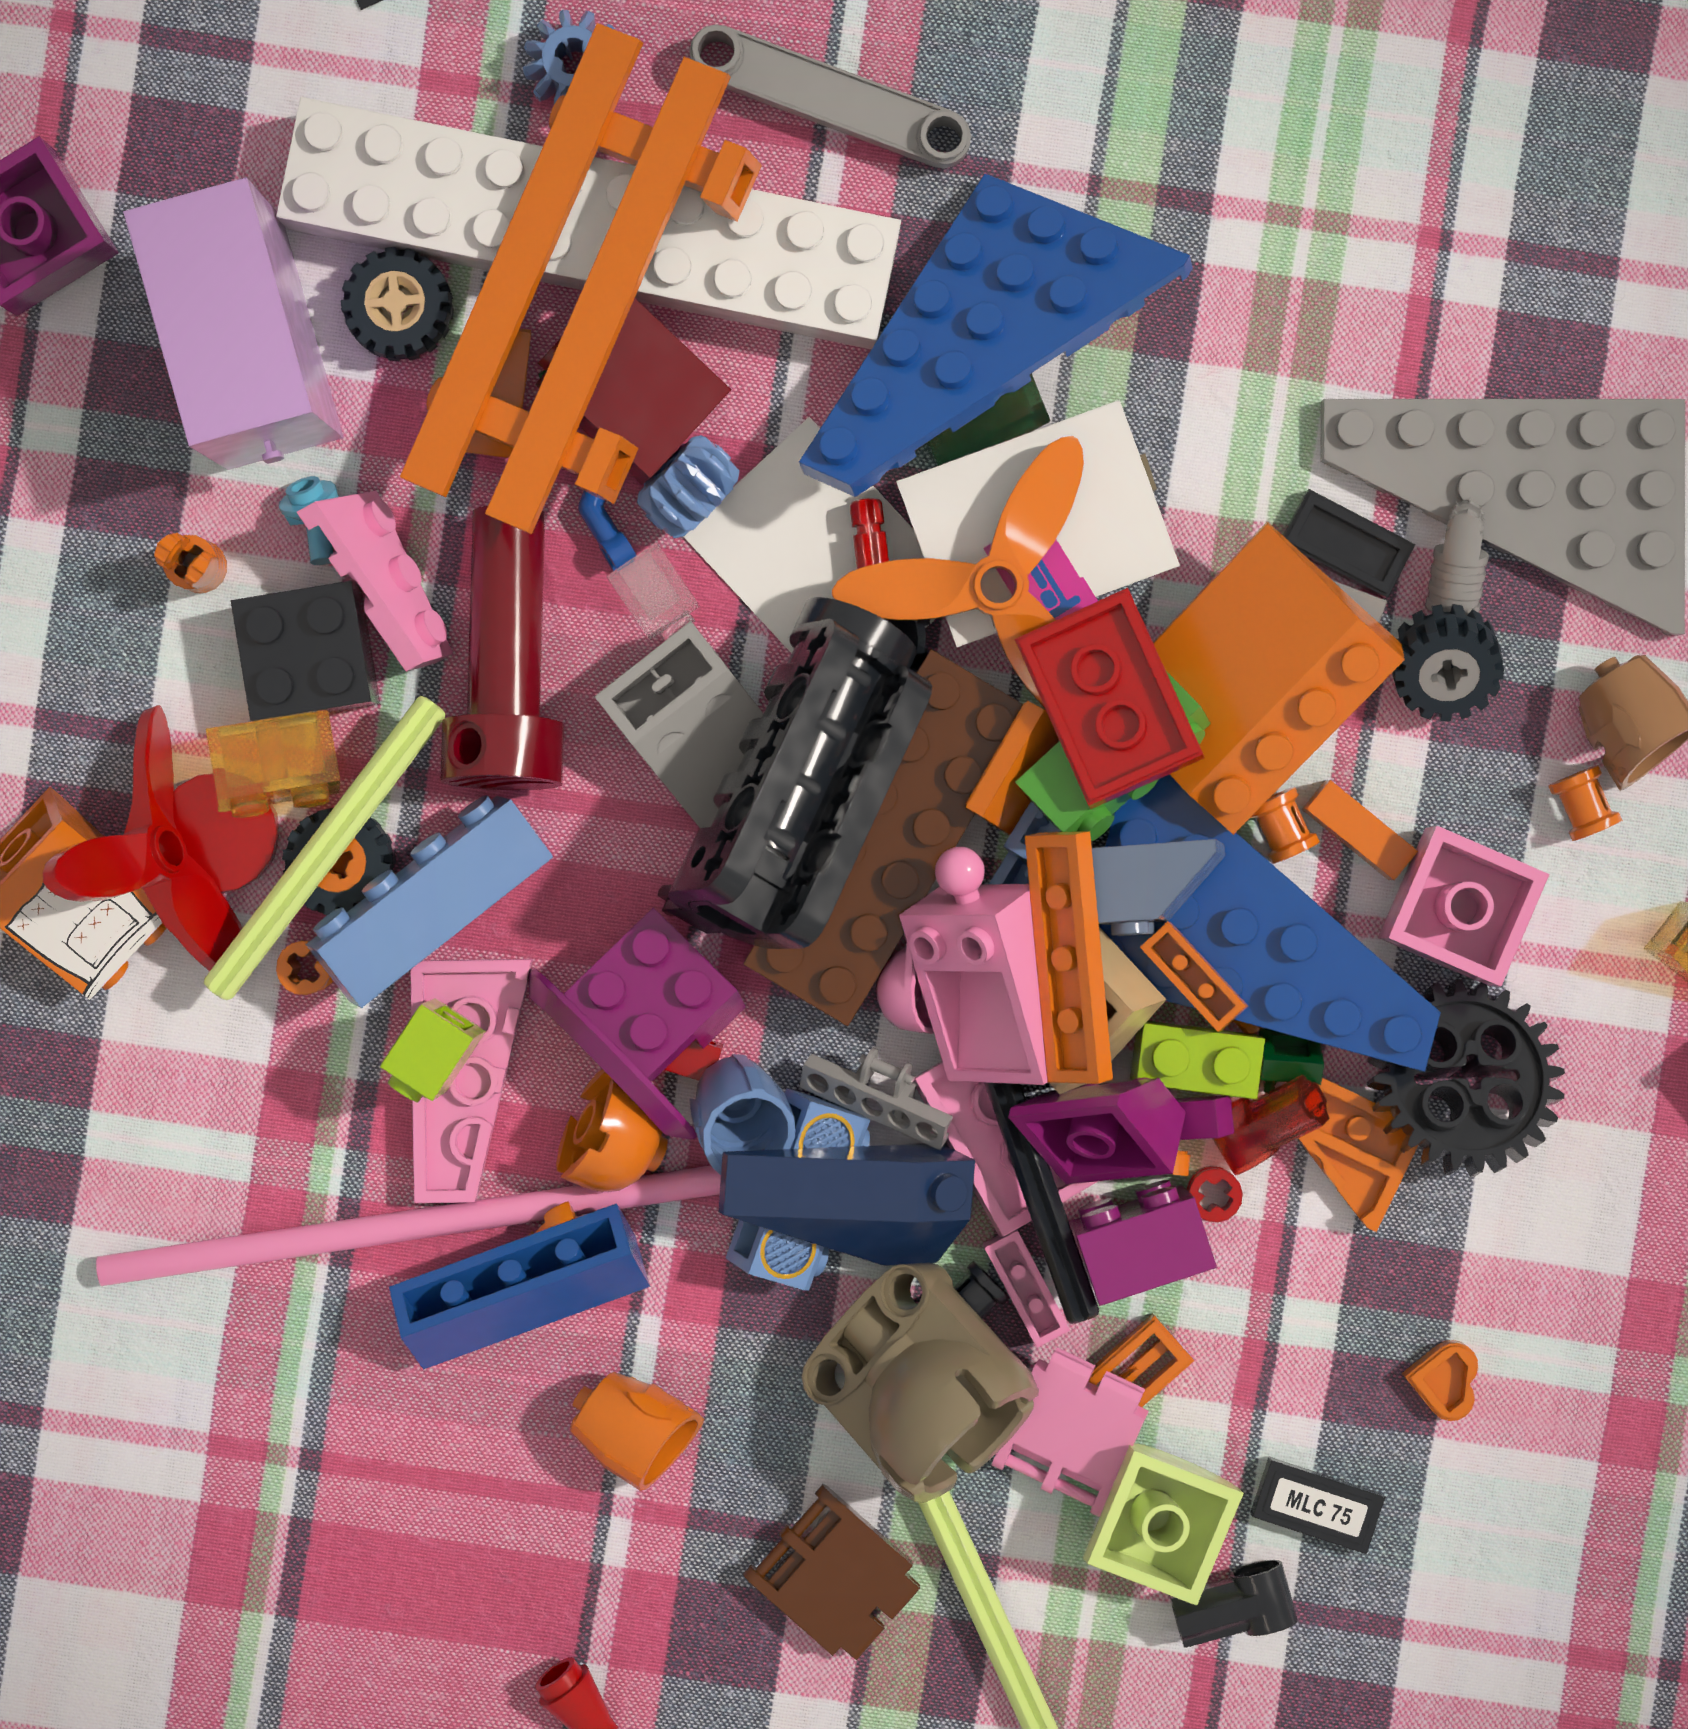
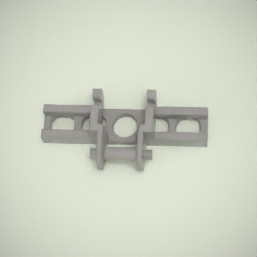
(910, 1114)

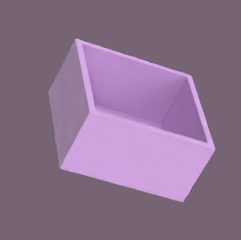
(233, 325)

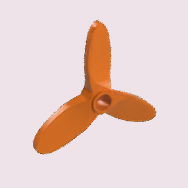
(946, 587)

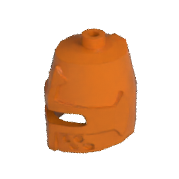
(633, 1427)

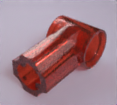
(1271, 1122)

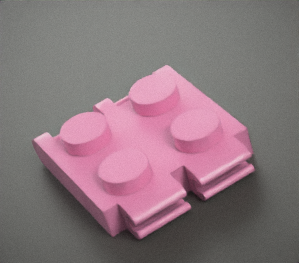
(1076, 1429)

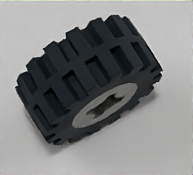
(1436, 643)

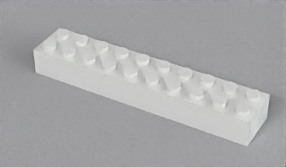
(456, 190)

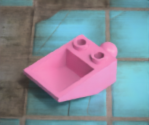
(979, 973)

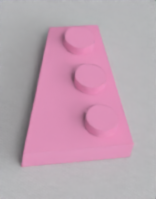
(978, 1136)

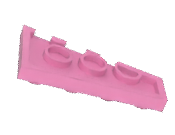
(457, 1127)

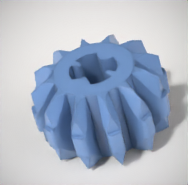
(549, 55)
(688, 486)

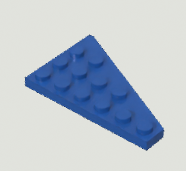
(989, 309)
(1275, 943)

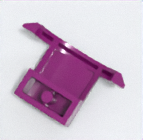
(643, 1011)

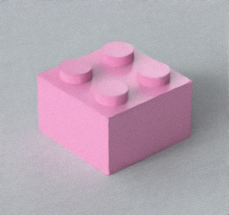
(1463, 906)

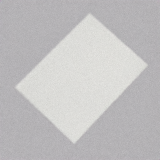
(1109, 535)
(789, 536)

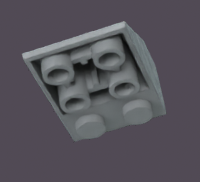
(683, 718)

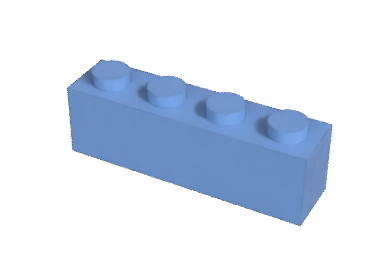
(428, 899)

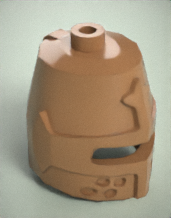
(1634, 716)

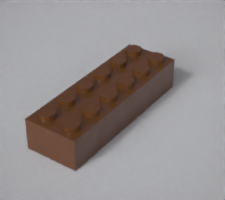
(898, 860)

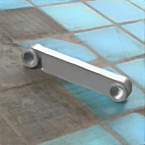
(834, 97)

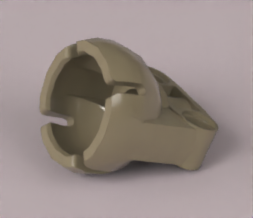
(920, 1381)

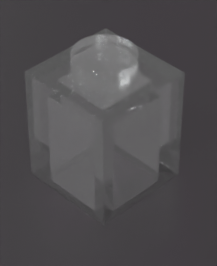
(654, 593)

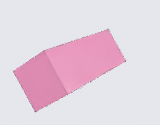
(1026, 1288)

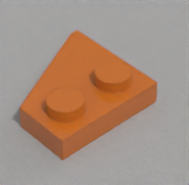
(1358, 1154)

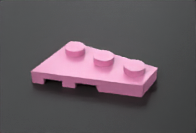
(373, 555)

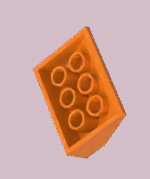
(1274, 666)

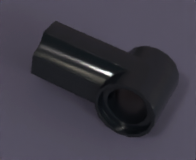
(1250, 1601)

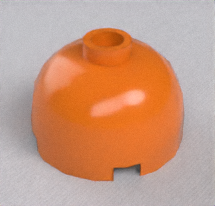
(610, 1140)

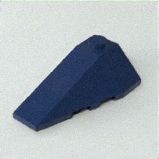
(856, 1200)

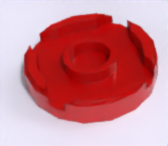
(224, 846)

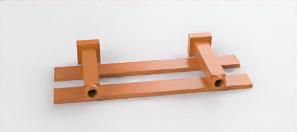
(665, 161)

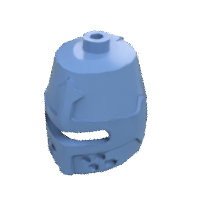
(740, 1110)

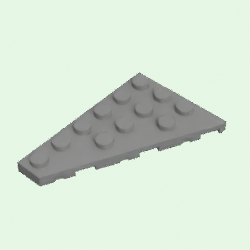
(1562, 483)

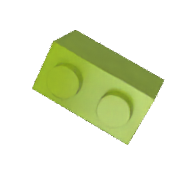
(431, 1051)
(1199, 1059)

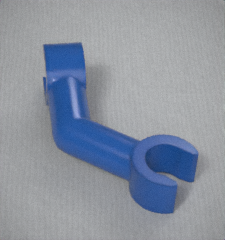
(611, 541)

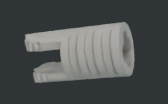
(1460, 561)

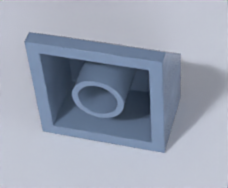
(1149, 881)

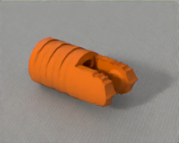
(203, 573)

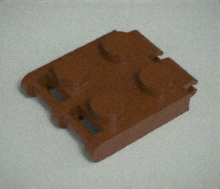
(836, 1576)

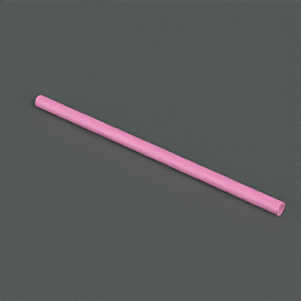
(397, 1227)

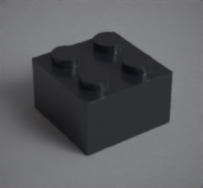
(305, 651)

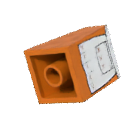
(75, 939)

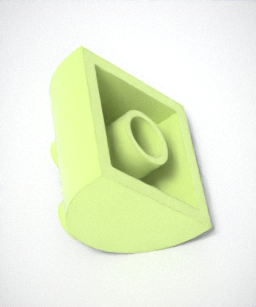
(1163, 1523)

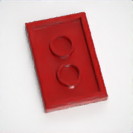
(1109, 698)

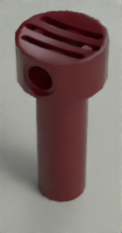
(502, 736)

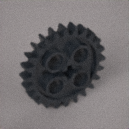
(1473, 1130)

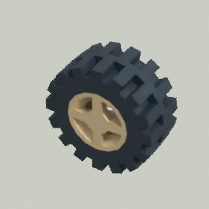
(393, 283)

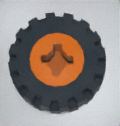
(360, 863)

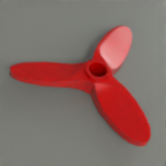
(150, 856)

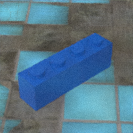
(518, 1286)

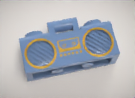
(779, 1255)

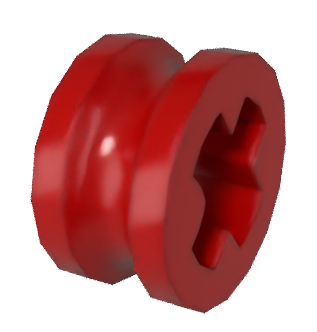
(1214, 1175)

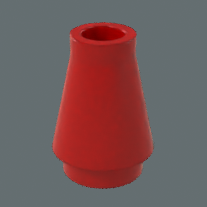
(573, 1696)

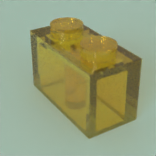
(273, 763)

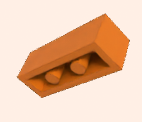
(1359, 830)
(1194, 976)

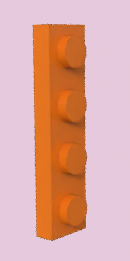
(1068, 957)

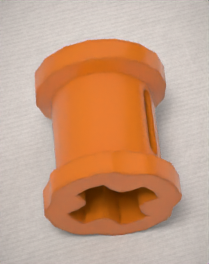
(1585, 803)
(1284, 826)
(288, 968)

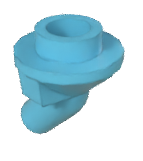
(301, 494)

